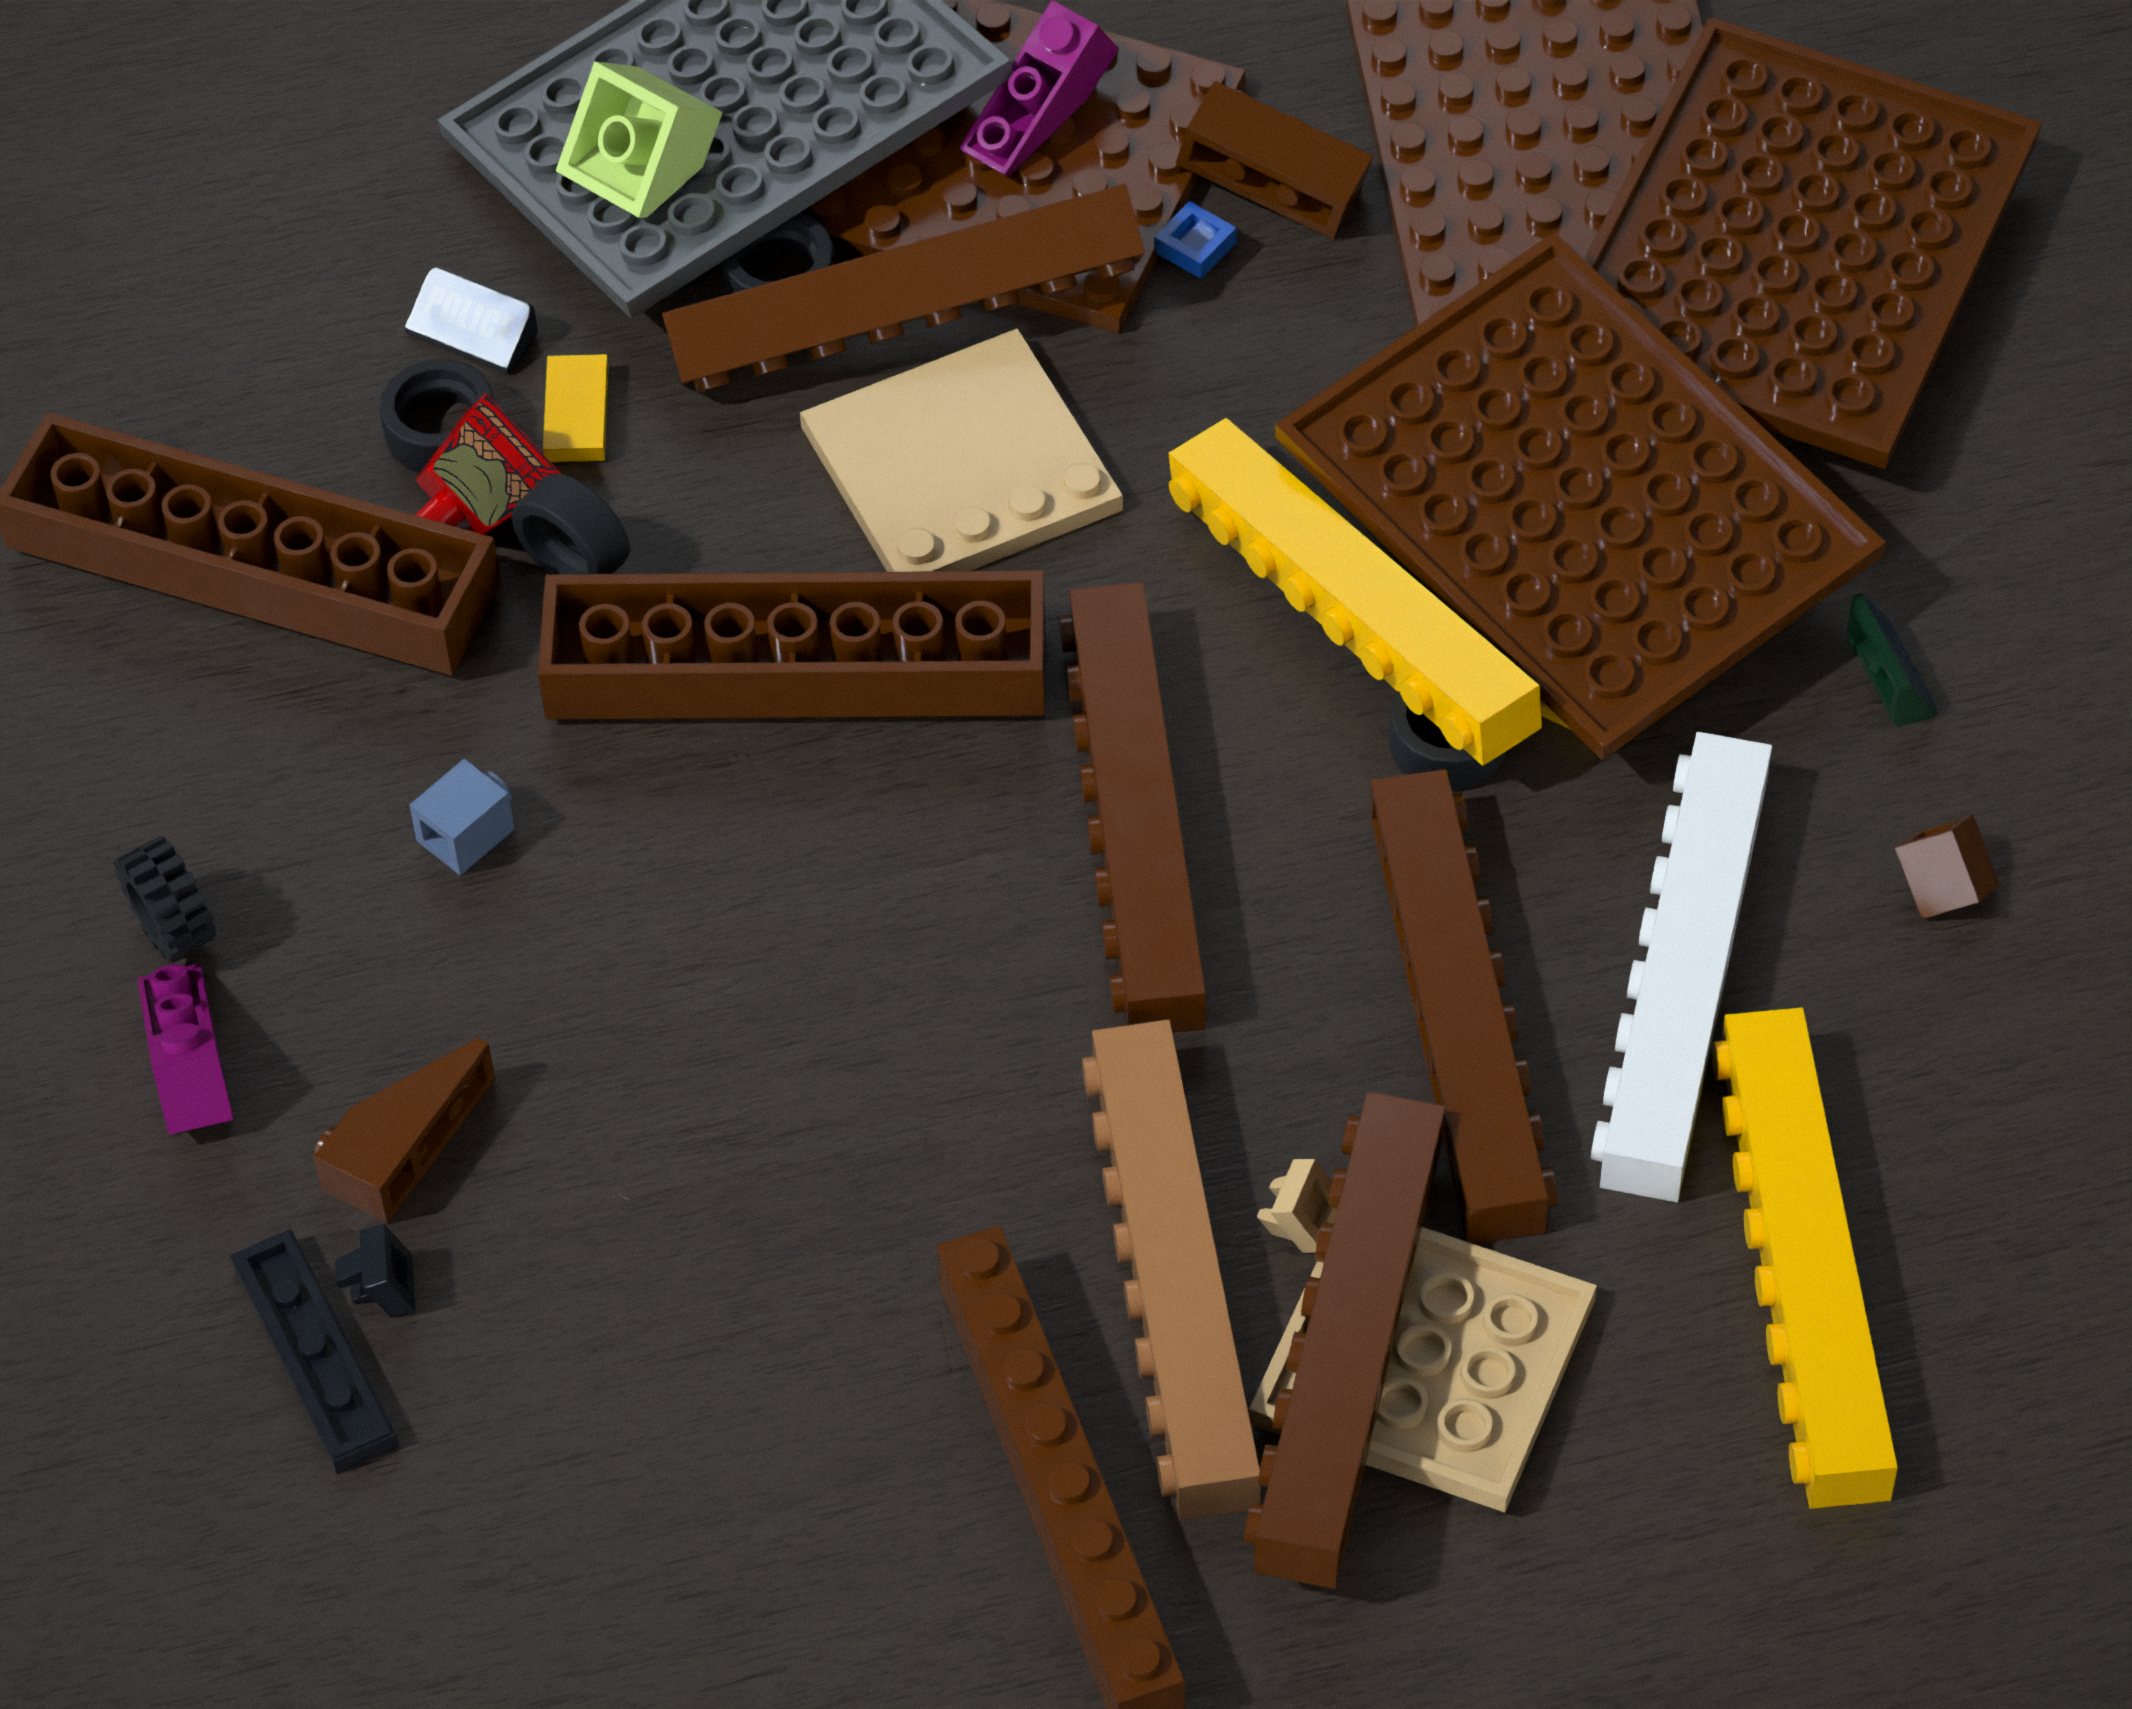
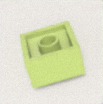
(636, 138)

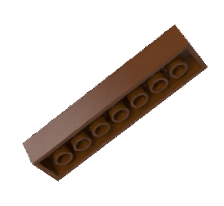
(249, 543)
(793, 645)

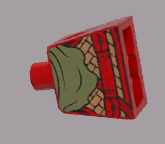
(481, 470)

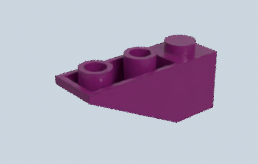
(1047, 85)
(184, 1048)

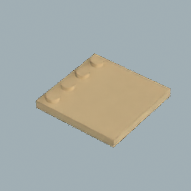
(961, 459)
(1467, 1368)

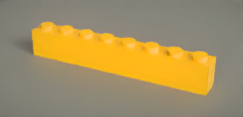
(1355, 592)
(1806, 1260)

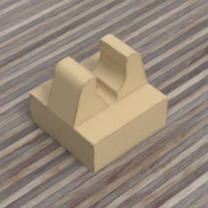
(1300, 1204)

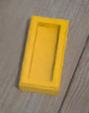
(576, 408)

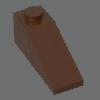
(399, 1132)

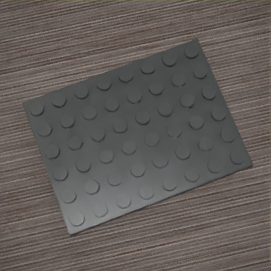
(805, 108)

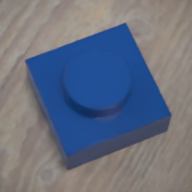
(1195, 240)

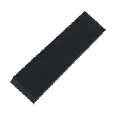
(314, 1351)

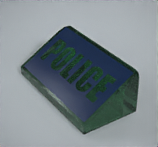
(1888, 663)

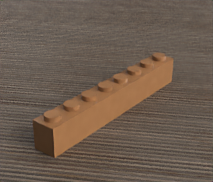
(1174, 1270)

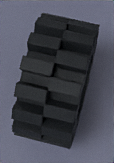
(165, 898)

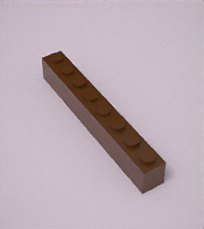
(904, 285)
(1135, 808)
(1459, 1008)
(1348, 1341)
(1058, 1475)

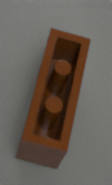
(1274, 159)

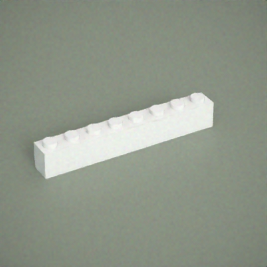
(1684, 969)

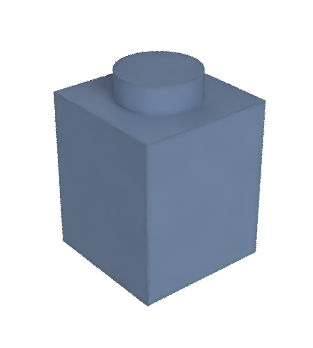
(463, 816)

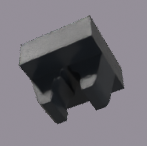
(379, 1272)

